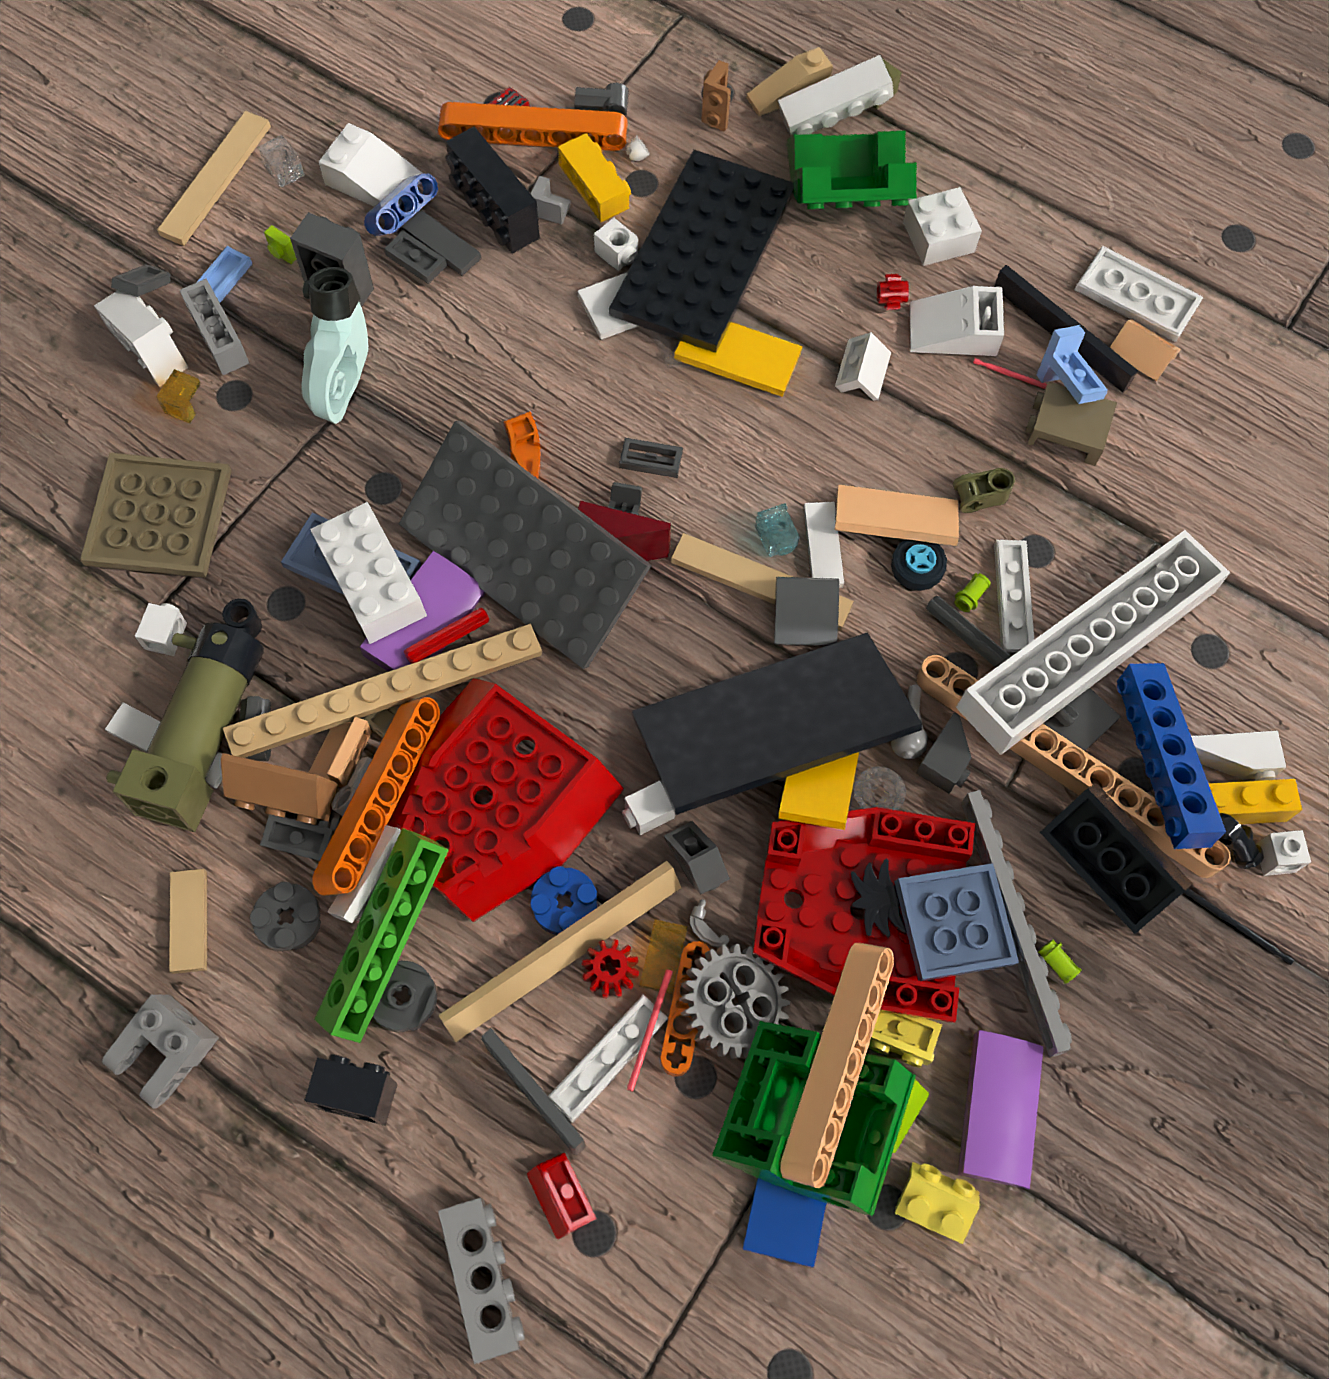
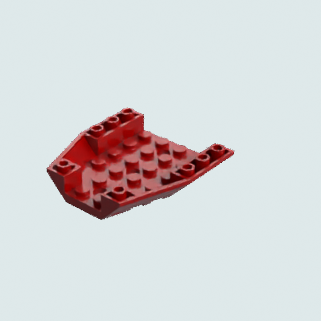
(538, 806)
(818, 865)

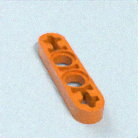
(675, 1011)

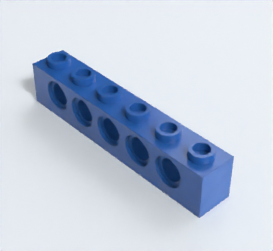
(1170, 757)

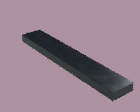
(1052, 317)

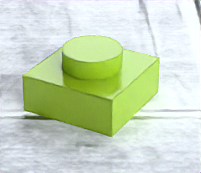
(279, 245)

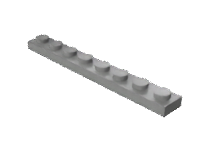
(1031, 966)

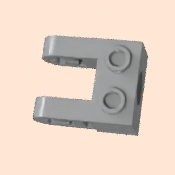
(172, 1032)

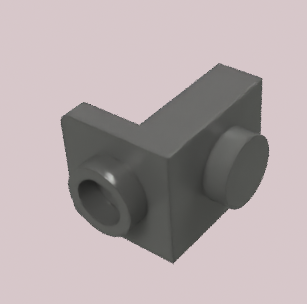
(625, 498)

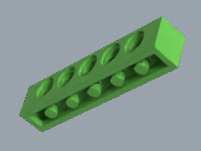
(380, 936)

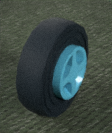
(914, 553)

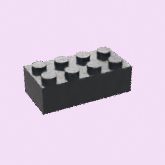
(492, 190)
(1116, 858)

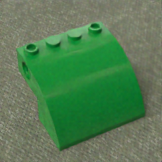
(851, 169)
(768, 1102)

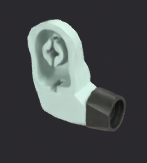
(337, 343)

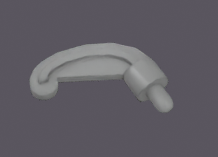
(702, 930)

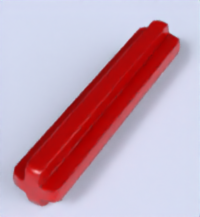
(446, 636)

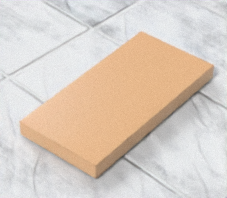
(897, 515)

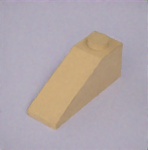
(792, 77)

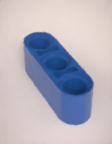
(412, 200)

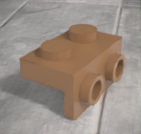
(716, 97)

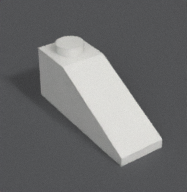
(1242, 754)

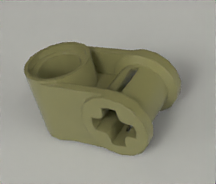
(979, 492)

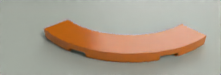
(524, 442)

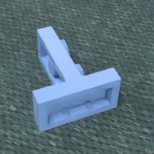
(1065, 363)

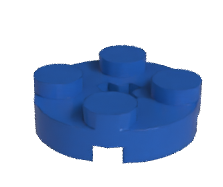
(561, 882)

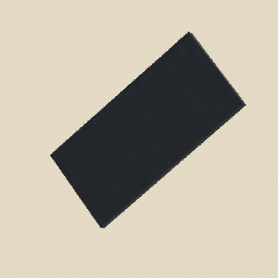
(774, 722)

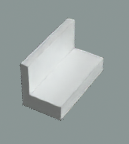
(863, 365)

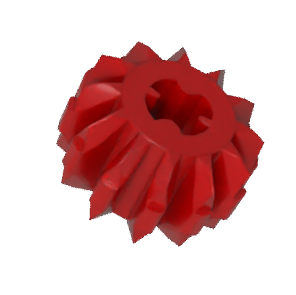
(604, 979)

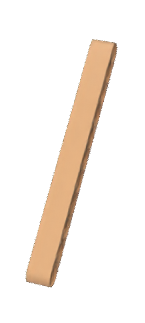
(1085, 767)

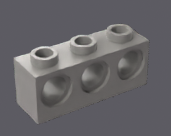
(214, 326)

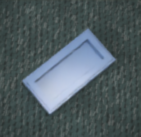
(226, 271)

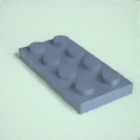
(307, 559)

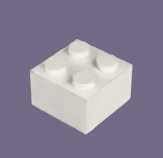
(941, 226)

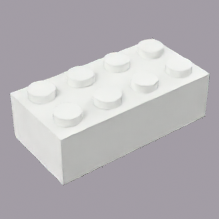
(369, 572)

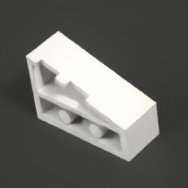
(143, 333)

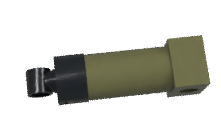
(170, 777)

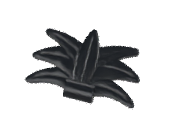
(878, 900)

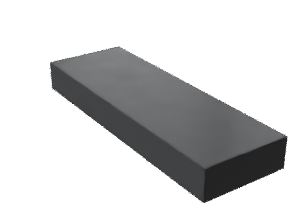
(457, 252)

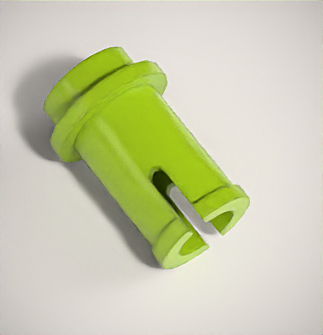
(967, 598)
(1059, 961)

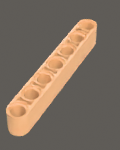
(837, 1065)

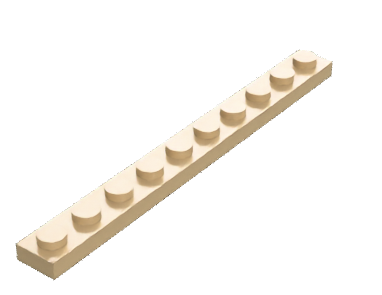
(381, 692)

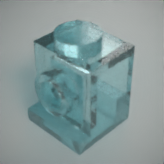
(768, 526)

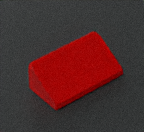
(560, 1195)

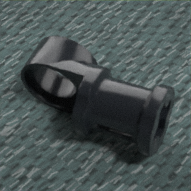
(1240, 840)

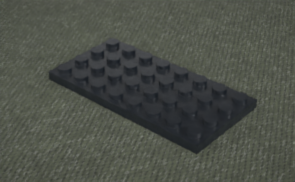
(702, 251)

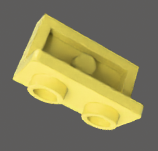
(905, 1035)
(938, 1202)

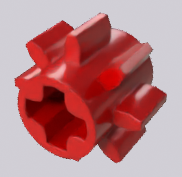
(892, 292)

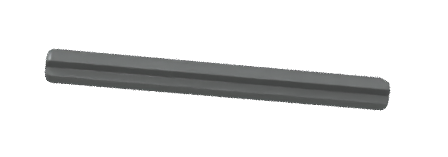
(983, 645)

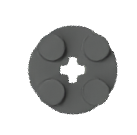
(283, 898)
(410, 1014)

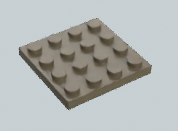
(156, 515)

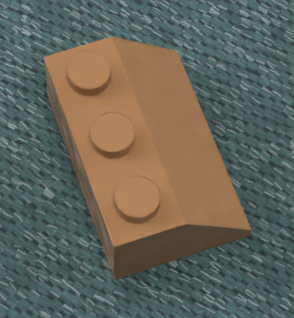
(277, 789)

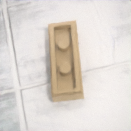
(188, 921)

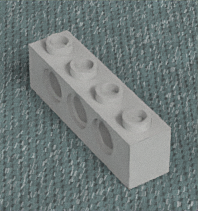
(456, 1224)

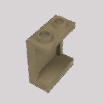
(1069, 423)

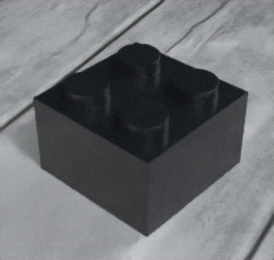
(351, 1090)

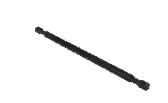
(1239, 926)

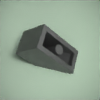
(948, 757)
(697, 857)

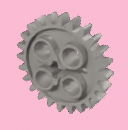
(709, 1015)

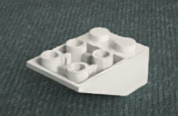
(958, 322)

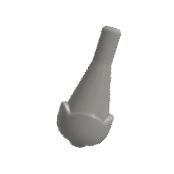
(915, 744)

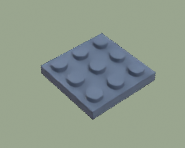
(956, 922)

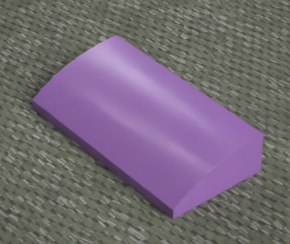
(446, 597)
(1001, 1110)

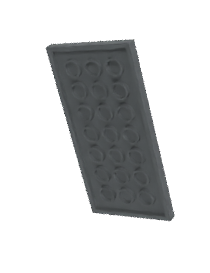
(524, 544)

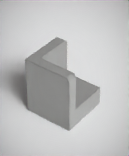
(548, 205)

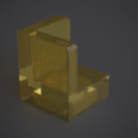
(176, 395)

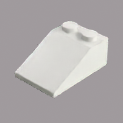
(364, 166)

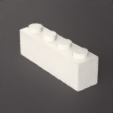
(837, 97)

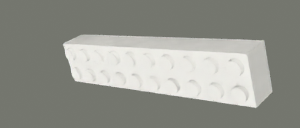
(1091, 642)

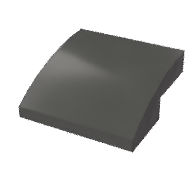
(806, 611)
(299, 837)

